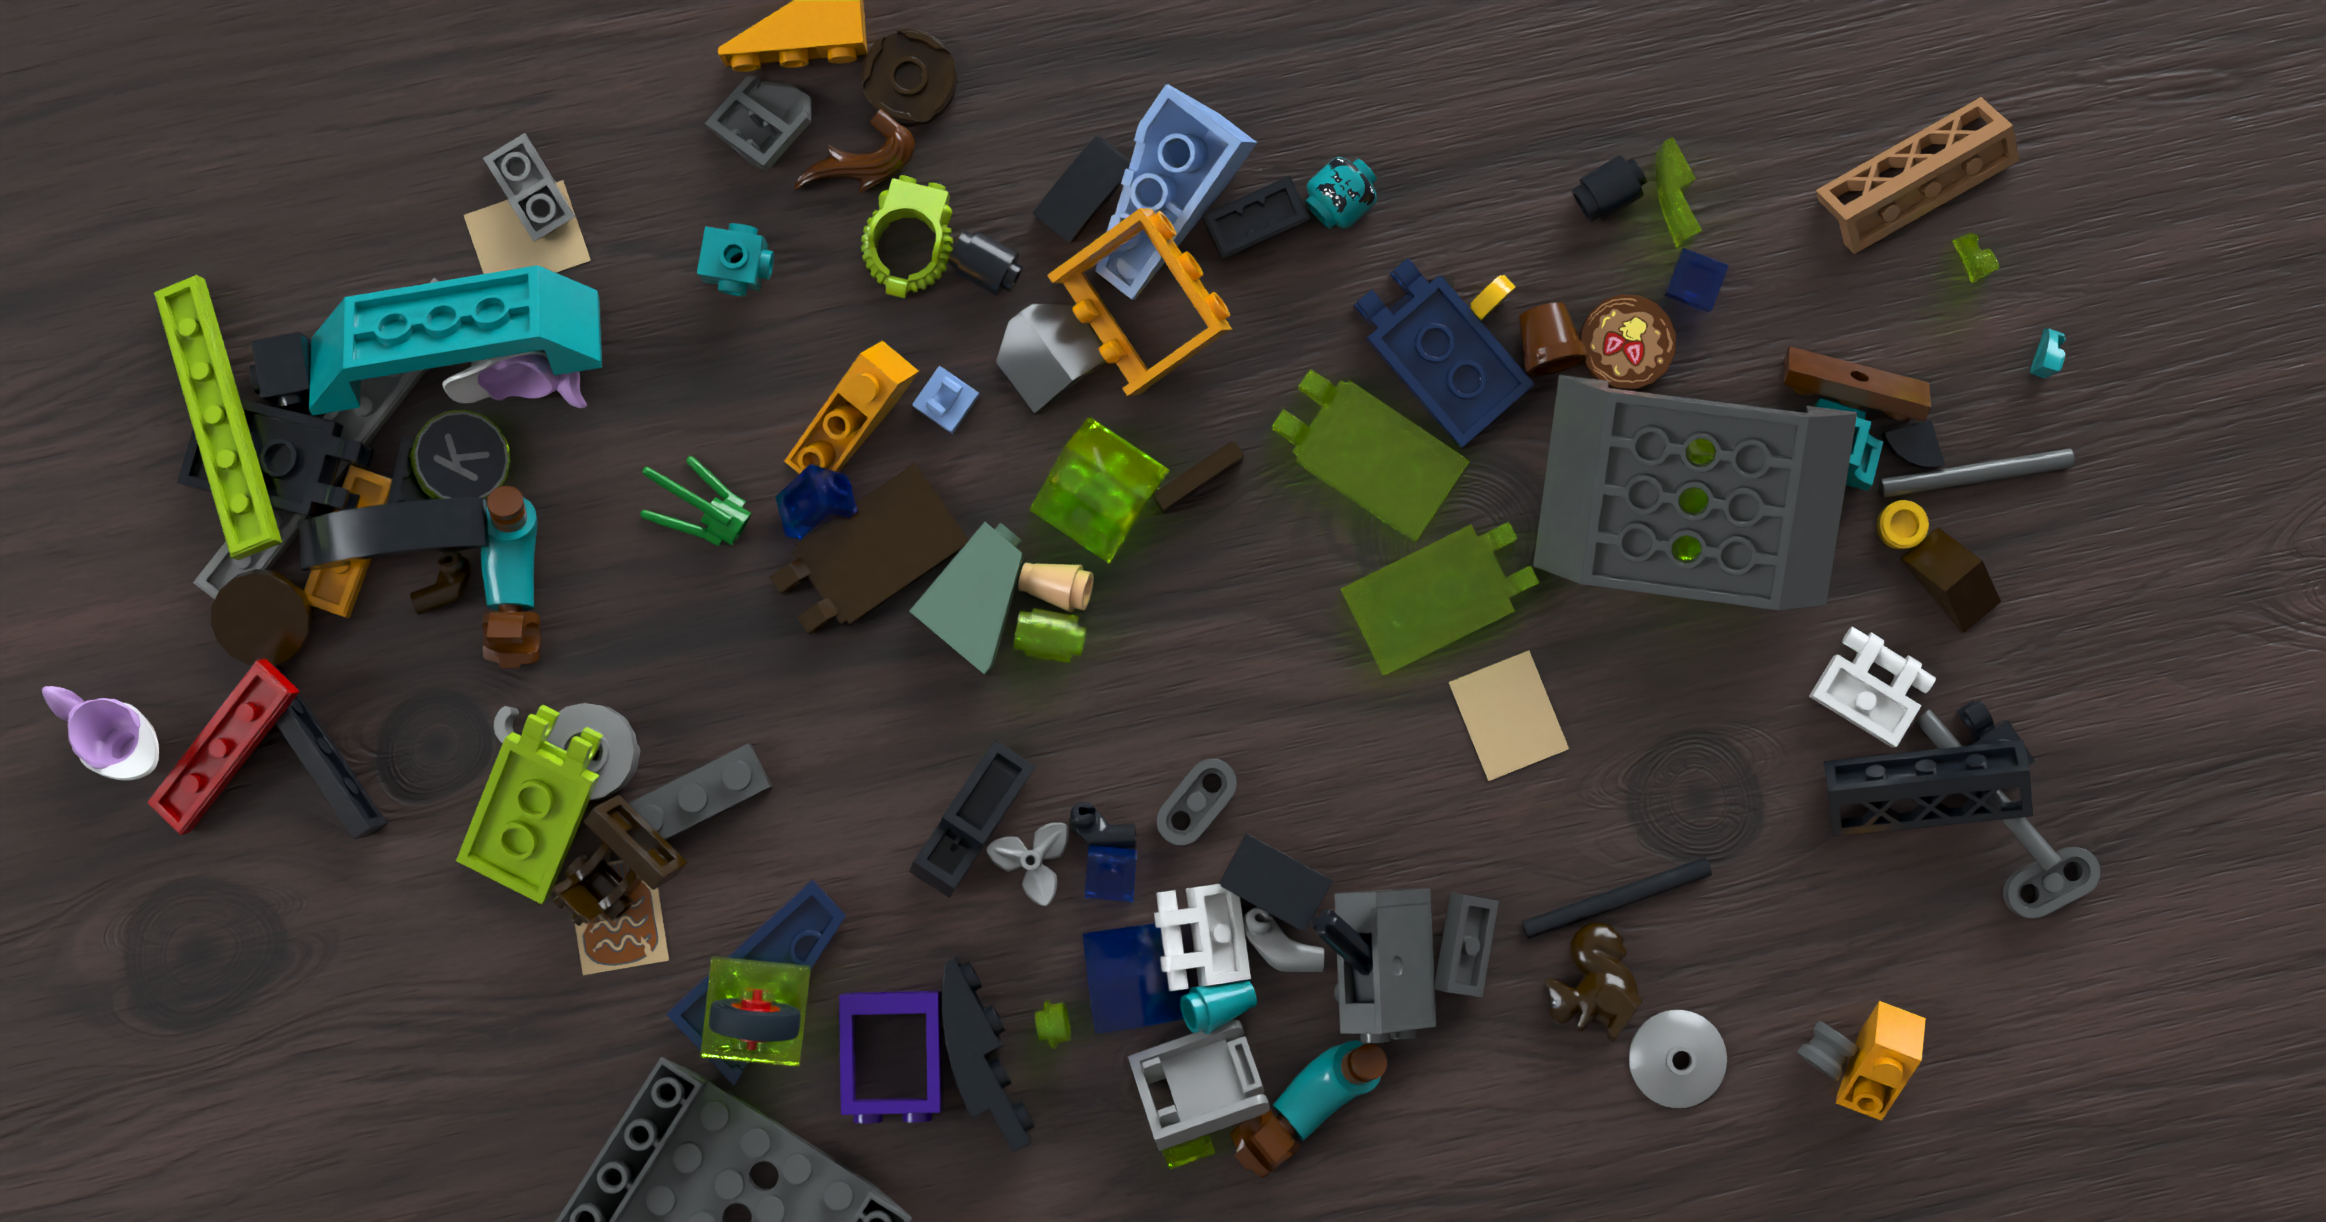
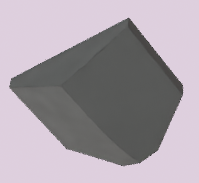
(761, 119)
(1047, 353)

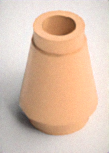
(1058, 584)

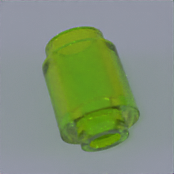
(1049, 635)

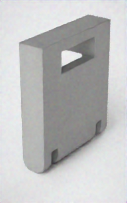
(1209, 1081)

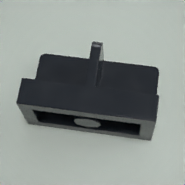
(1275, 882)

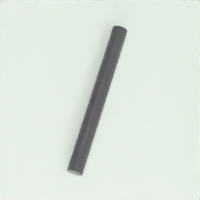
(1976, 473)
(2018, 826)

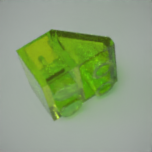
(1098, 489)

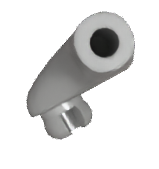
(1277, 947)

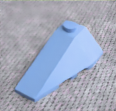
(1178, 168)

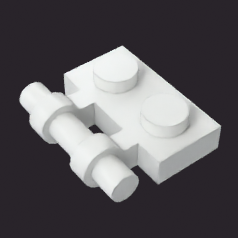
(1864, 698)
(1216, 934)

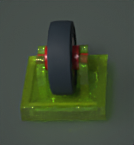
(755, 1011)

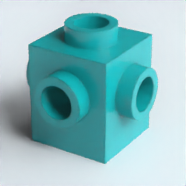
(720, 250)

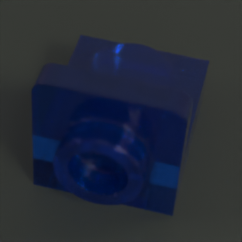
(812, 498)

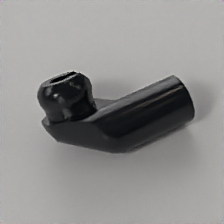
(1097, 831)

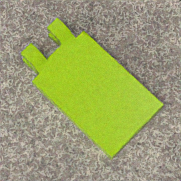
(531, 807)

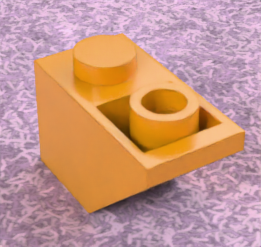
(1886, 1060)

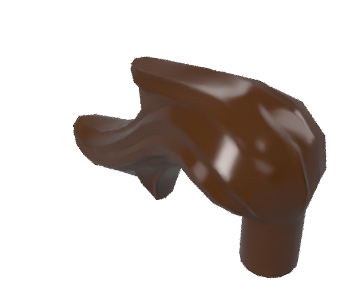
(866, 167)

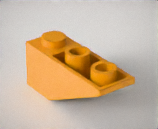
(800, 33)
(853, 409)

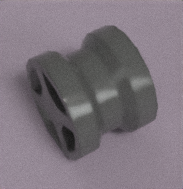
(1827, 1050)

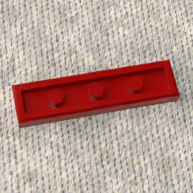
(223, 746)

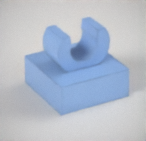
(945, 399)

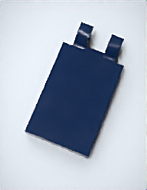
(1443, 354)

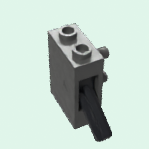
(1382, 962)

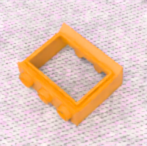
(1092, 310)

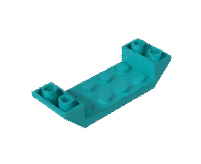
(450, 326)

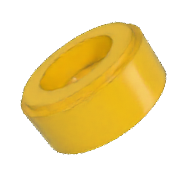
(1492, 296)
(1902, 525)

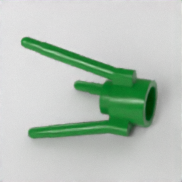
(724, 518)

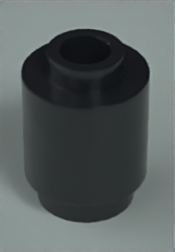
(1609, 188)
(985, 262)

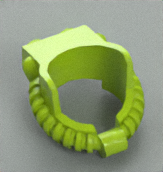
(916, 201)

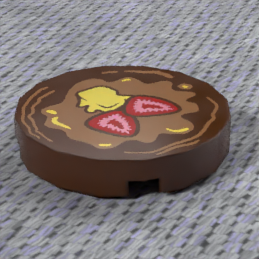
(1628, 342)

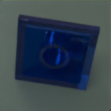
(1128, 979)

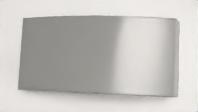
(529, 187)

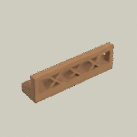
(1927, 178)

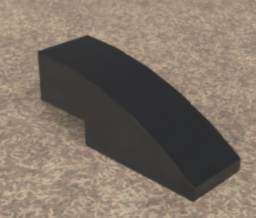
(971, 819)

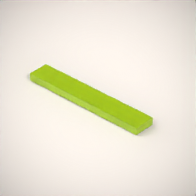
(218, 418)

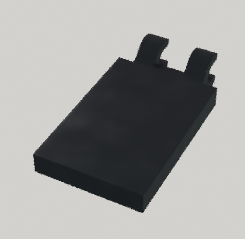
(295, 457)

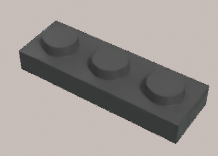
(703, 792)

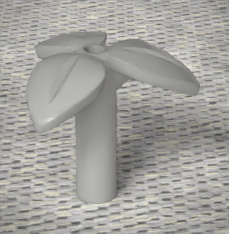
(1039, 880)

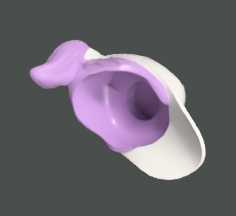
(513, 375)
(106, 734)

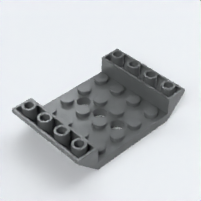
(1619, 480)
(692, 1152)

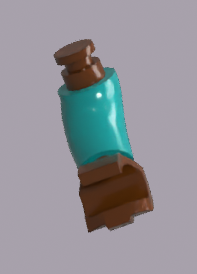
(510, 633)
(1306, 1103)

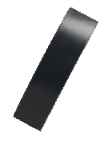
(392, 530)

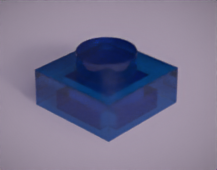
(1696, 280)
(1110, 873)

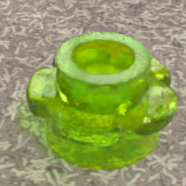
(1053, 1023)

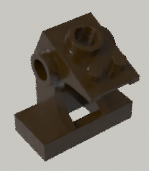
(593, 888)

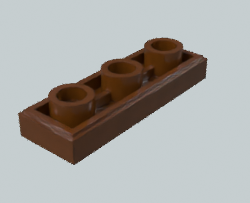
(1856, 385)

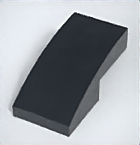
(1083, 189)

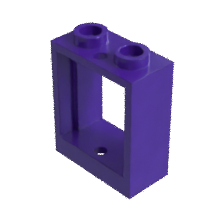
(891, 1003)

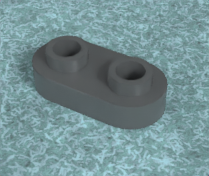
(1196, 801)
(2052, 887)

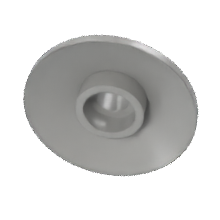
(1653, 1053)

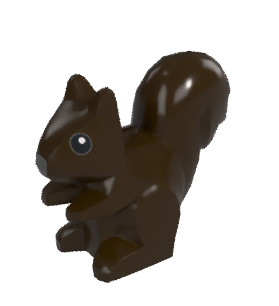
(1608, 988)

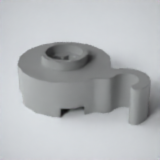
(618, 748)

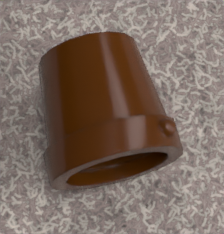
(1550, 340)

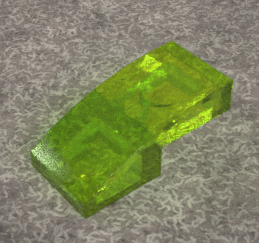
(1672, 178)

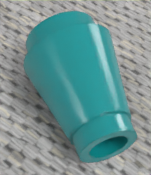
(1215, 1005)

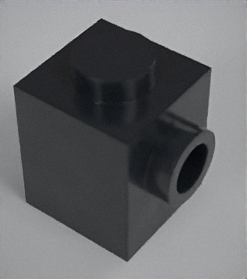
(282, 369)

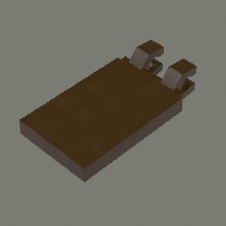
(876, 553)

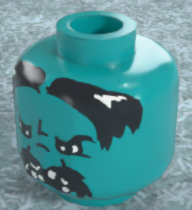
(1341, 192)

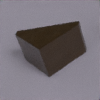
(1952, 578)

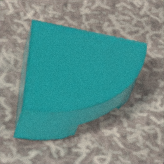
(2049, 356)

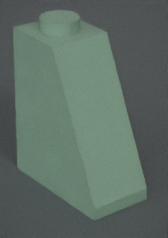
(974, 595)

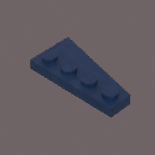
(790, 936)

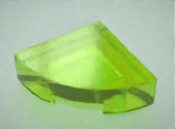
(1976, 262)

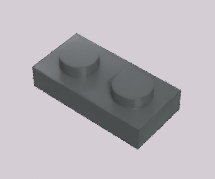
(1466, 945)

